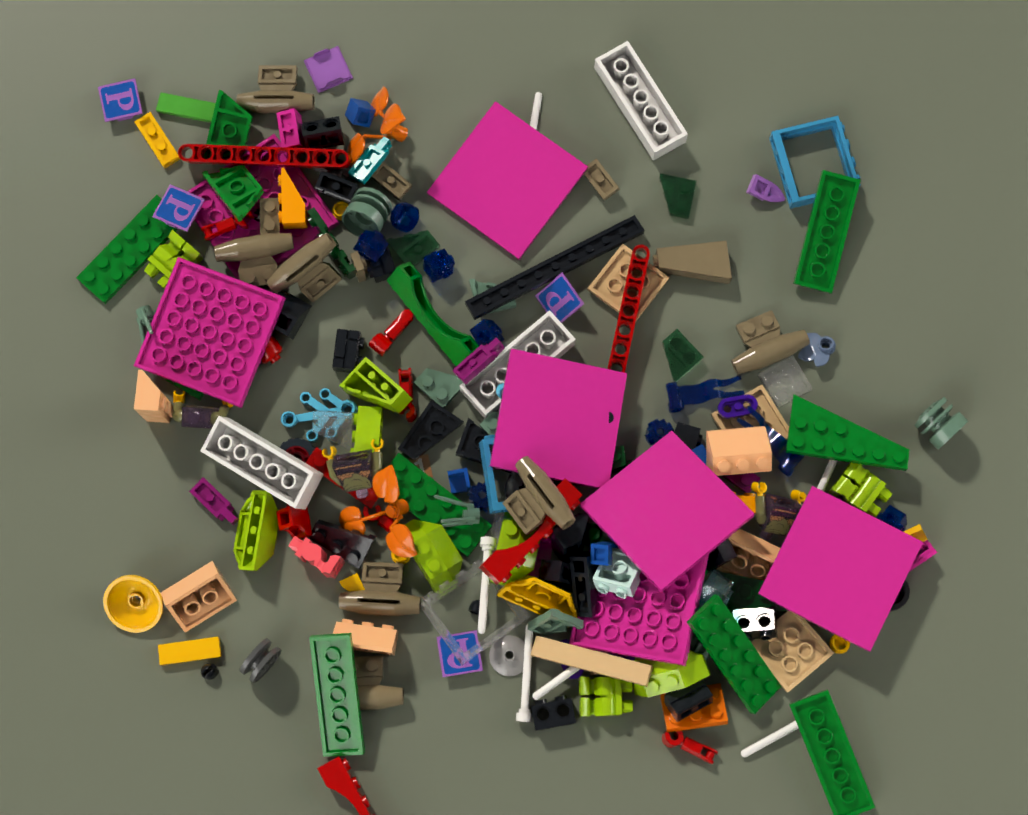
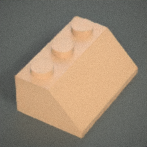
(150, 400)
(738, 451)
(753, 556)
(198, 596)
(369, 638)

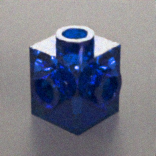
(371, 245)
(438, 265)
(486, 332)
(651, 432)
(478, 502)
(894, 518)

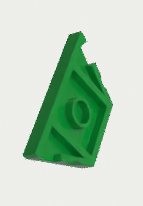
(228, 125)
(235, 188)

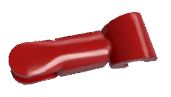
(224, 226)
(383, 343)
(408, 387)
(383, 520)
(689, 745)

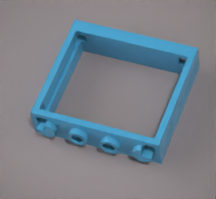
(843, 146)
(494, 505)

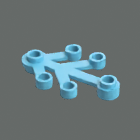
(340, 407)

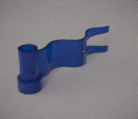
(698, 393)
(777, 443)

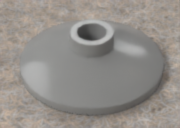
(497, 656)

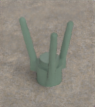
(145, 318)
(469, 516)

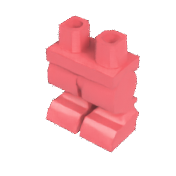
(316, 556)

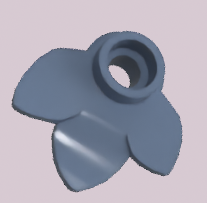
(815, 351)

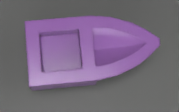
(764, 190)

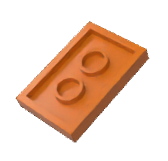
(711, 715)

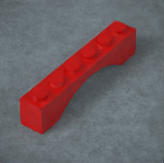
(502, 561)
(337, 777)

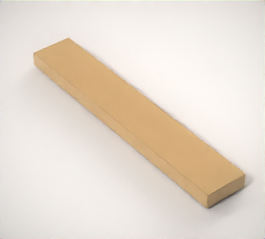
(592, 661)

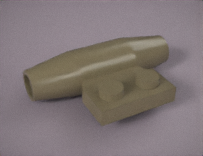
(276, 91)
(255, 255)
(308, 270)
(766, 343)
(539, 498)
(381, 592)
(371, 694)

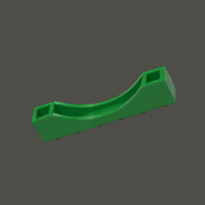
(409, 286)

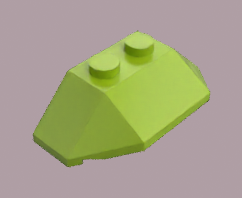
(256, 531)
(511, 536)
(436, 552)
(672, 677)

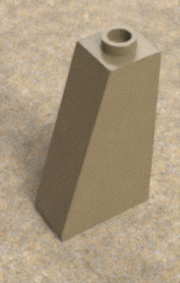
(696, 261)

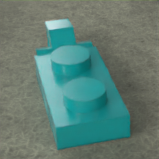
(370, 161)

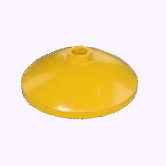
(126, 610)

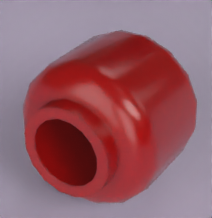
(272, 351)

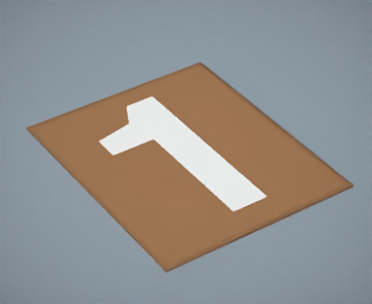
(423, 463)

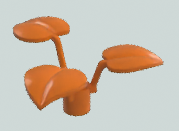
(390, 125)
(385, 486)

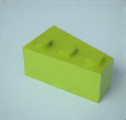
(374, 386)
(368, 427)

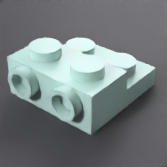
(619, 578)

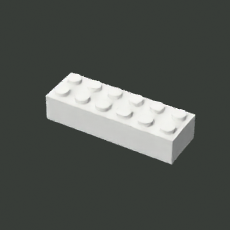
(640, 100)
(544, 337)
(262, 462)

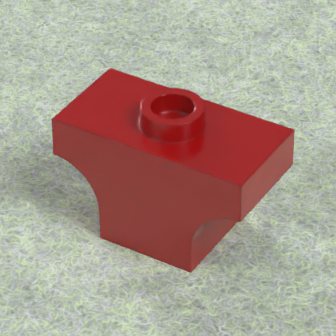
(294, 521)

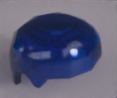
(404, 217)

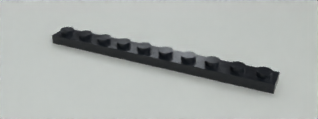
(552, 267)

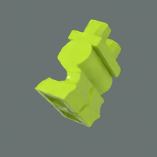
(166, 255)
(865, 490)
(610, 695)

